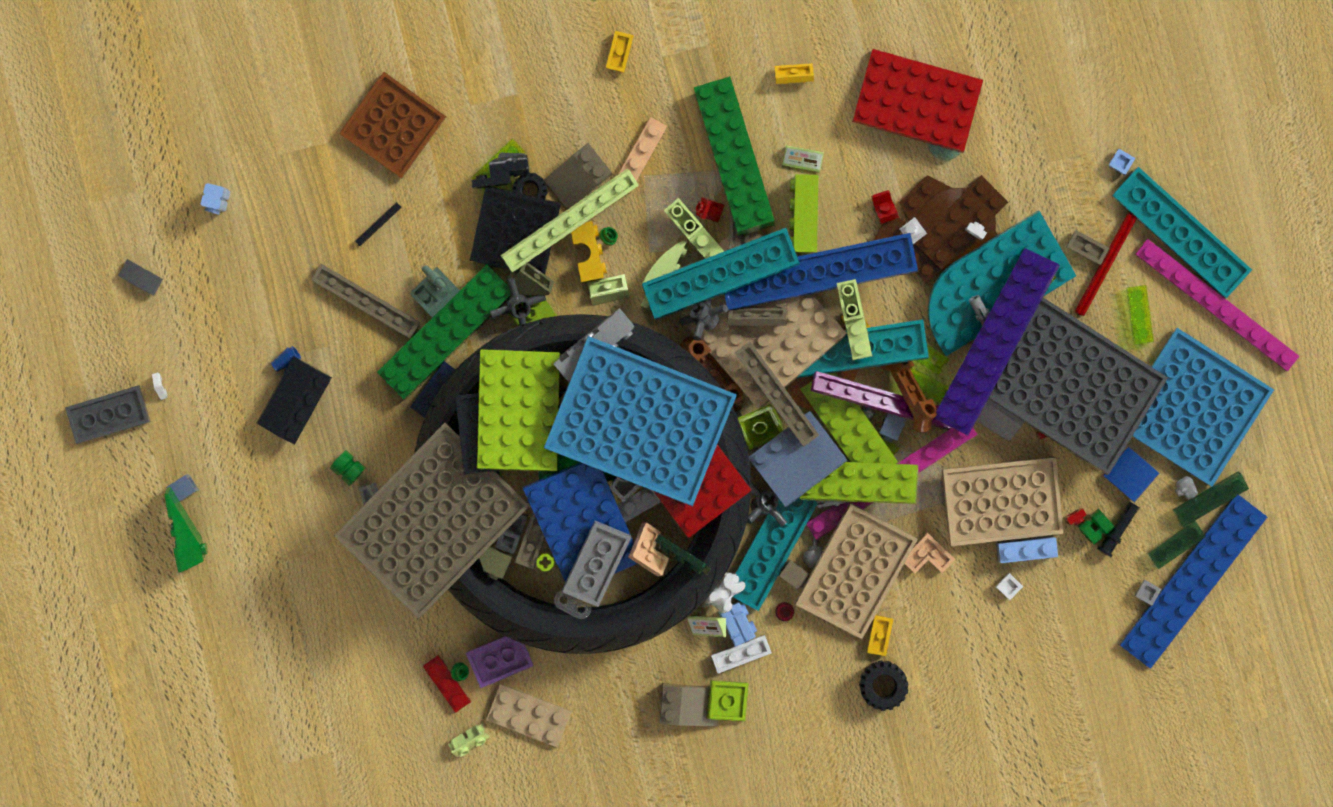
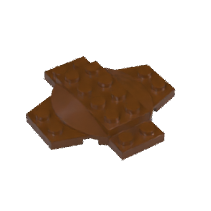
(945, 215)

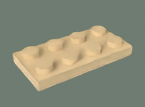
(528, 715)

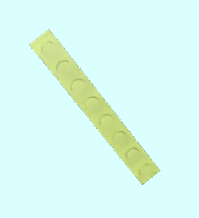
(569, 220)

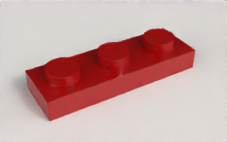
(448, 687)

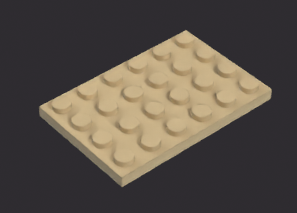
(1002, 501)
(856, 571)

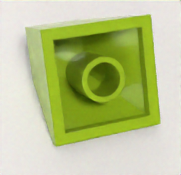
(760, 426)

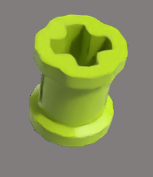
(549, 557)

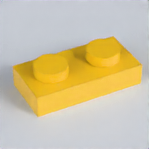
(619, 51)
(794, 73)
(880, 635)

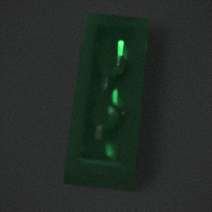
(1176, 544)
(681, 555)

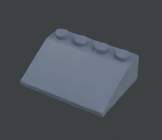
(795, 468)

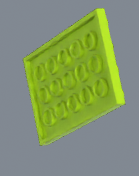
(517, 409)

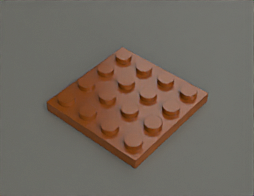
(392, 125)

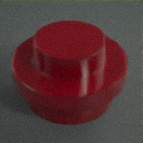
(784, 611)

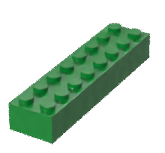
(734, 156)
(445, 332)

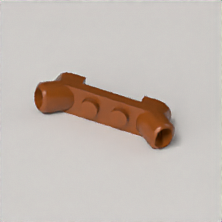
(701, 352)
(922, 409)

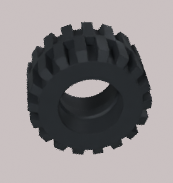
(883, 702)

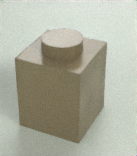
(794, 574)

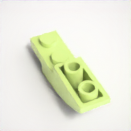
(692, 229)
(666, 264)
(854, 319)

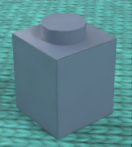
(891, 427)
(184, 487)

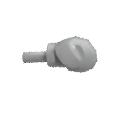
(1186, 488)
(813, 554)

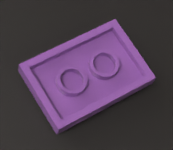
(498, 660)

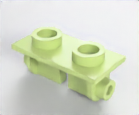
(476, 738)

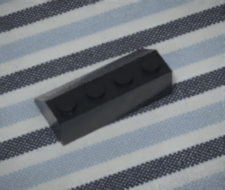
(294, 400)

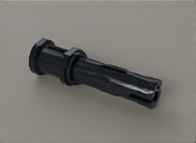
(1114, 537)

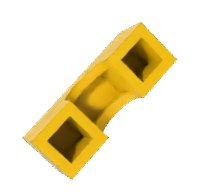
(592, 268)

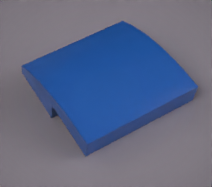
(1132, 474)

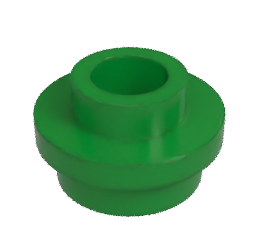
(608, 236)
(459, 671)

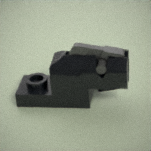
(502, 169)

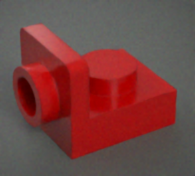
(884, 206)
(709, 209)

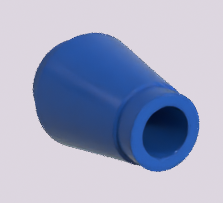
(284, 358)

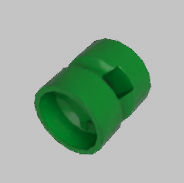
(347, 468)
(1100, 521)

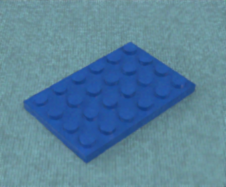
(567, 508)

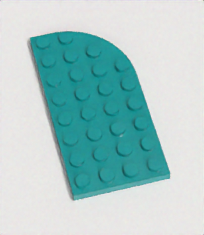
(985, 274)

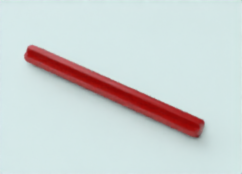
(1103, 269)

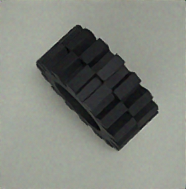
(531, 178)

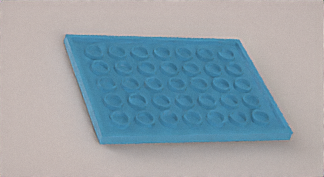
(640, 421)

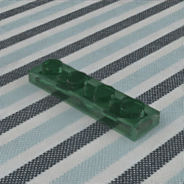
(1210, 499)

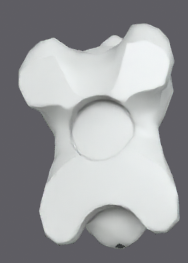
(723, 593)

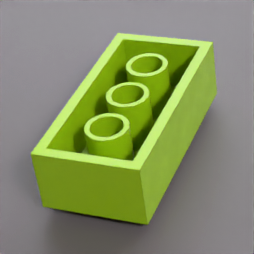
(805, 213)

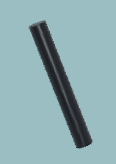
(378, 224)

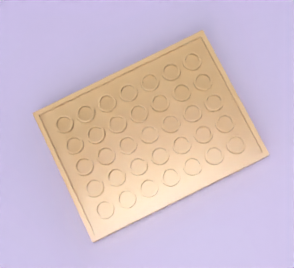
(785, 349)

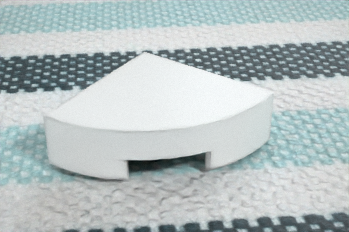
(157, 382)

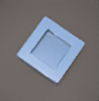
(1121, 162)

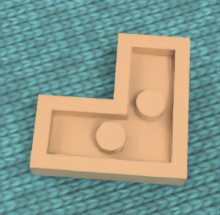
(930, 550)
(644, 552)

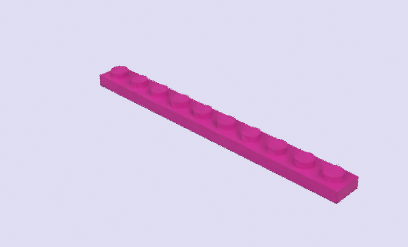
(1217, 305)
(923, 458)

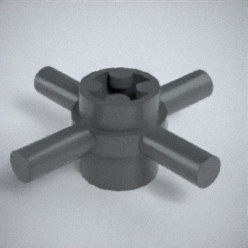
(516, 298)
(704, 317)
(764, 503)

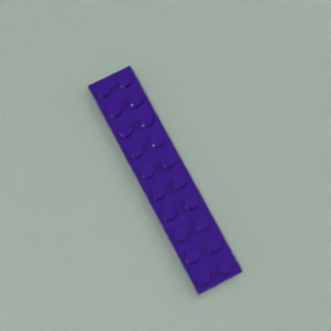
(996, 341)

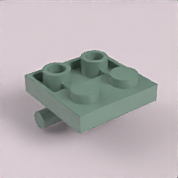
(434, 291)

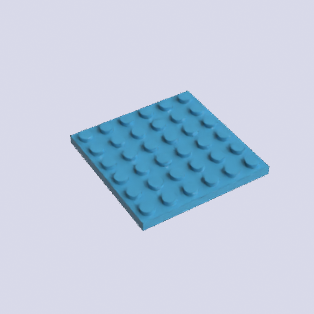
(1200, 408)

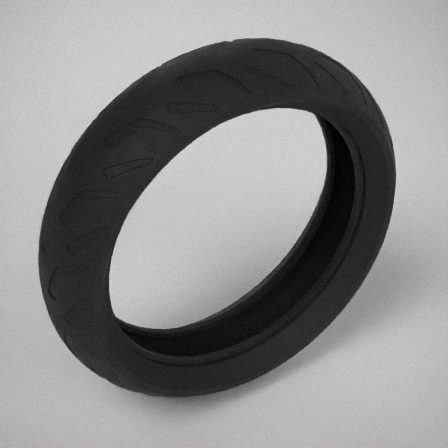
(642, 615)

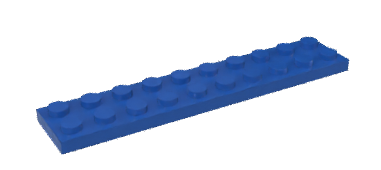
(826, 268)
(1193, 581)

